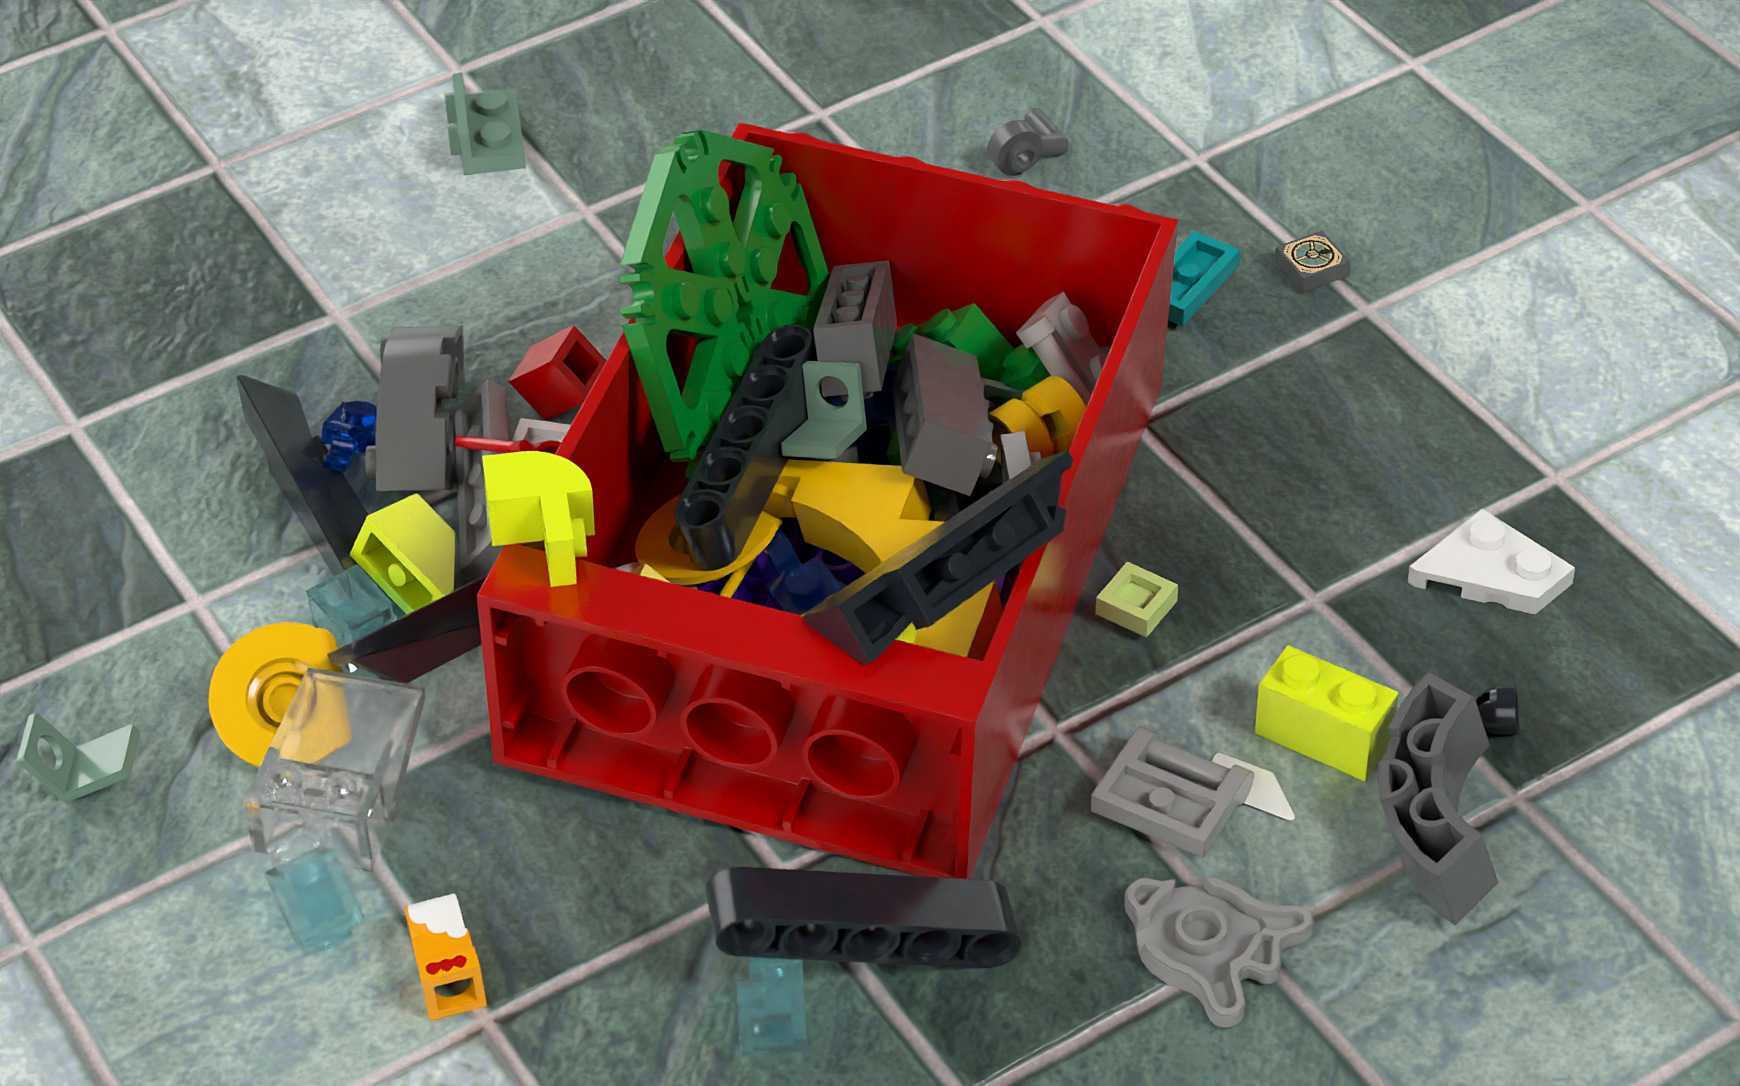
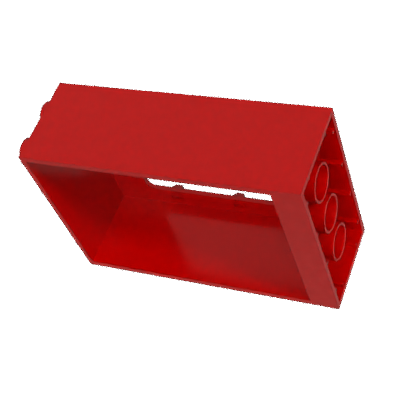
(747, 704)

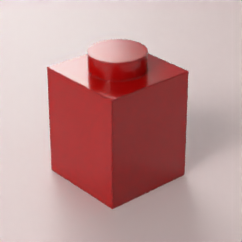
(558, 372)

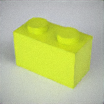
(1325, 712)

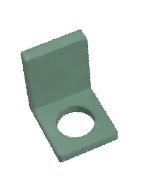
(828, 427)
(78, 768)

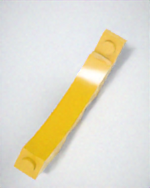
(869, 517)

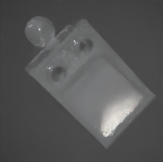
(335, 769)

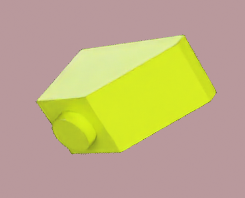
(407, 552)

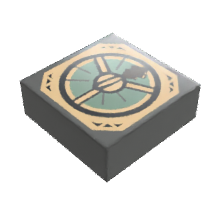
(1312, 261)

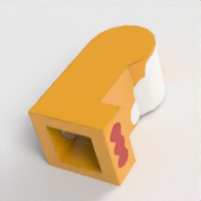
(444, 956)

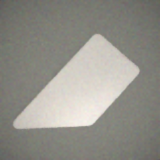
(1265, 791)

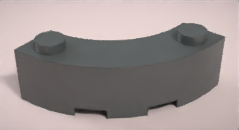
(412, 428)
(1420, 781)

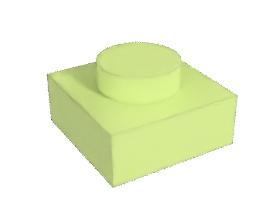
(1136, 599)

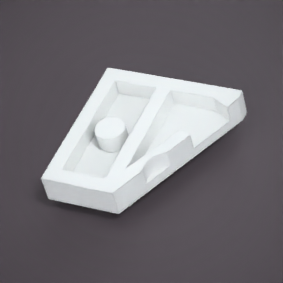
(1494, 566)

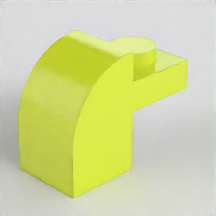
(540, 499)

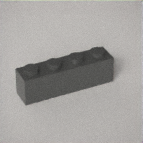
(857, 324)
(942, 416)

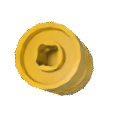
(1046, 414)

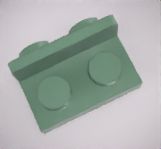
(486, 129)

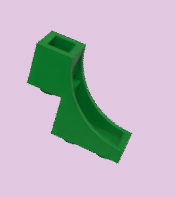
(975, 334)

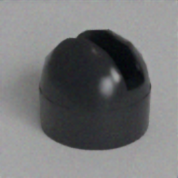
(1499, 710)

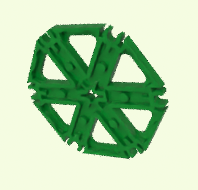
(729, 293)

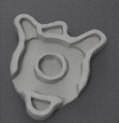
(1212, 939)

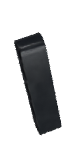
(745, 451)
(862, 917)

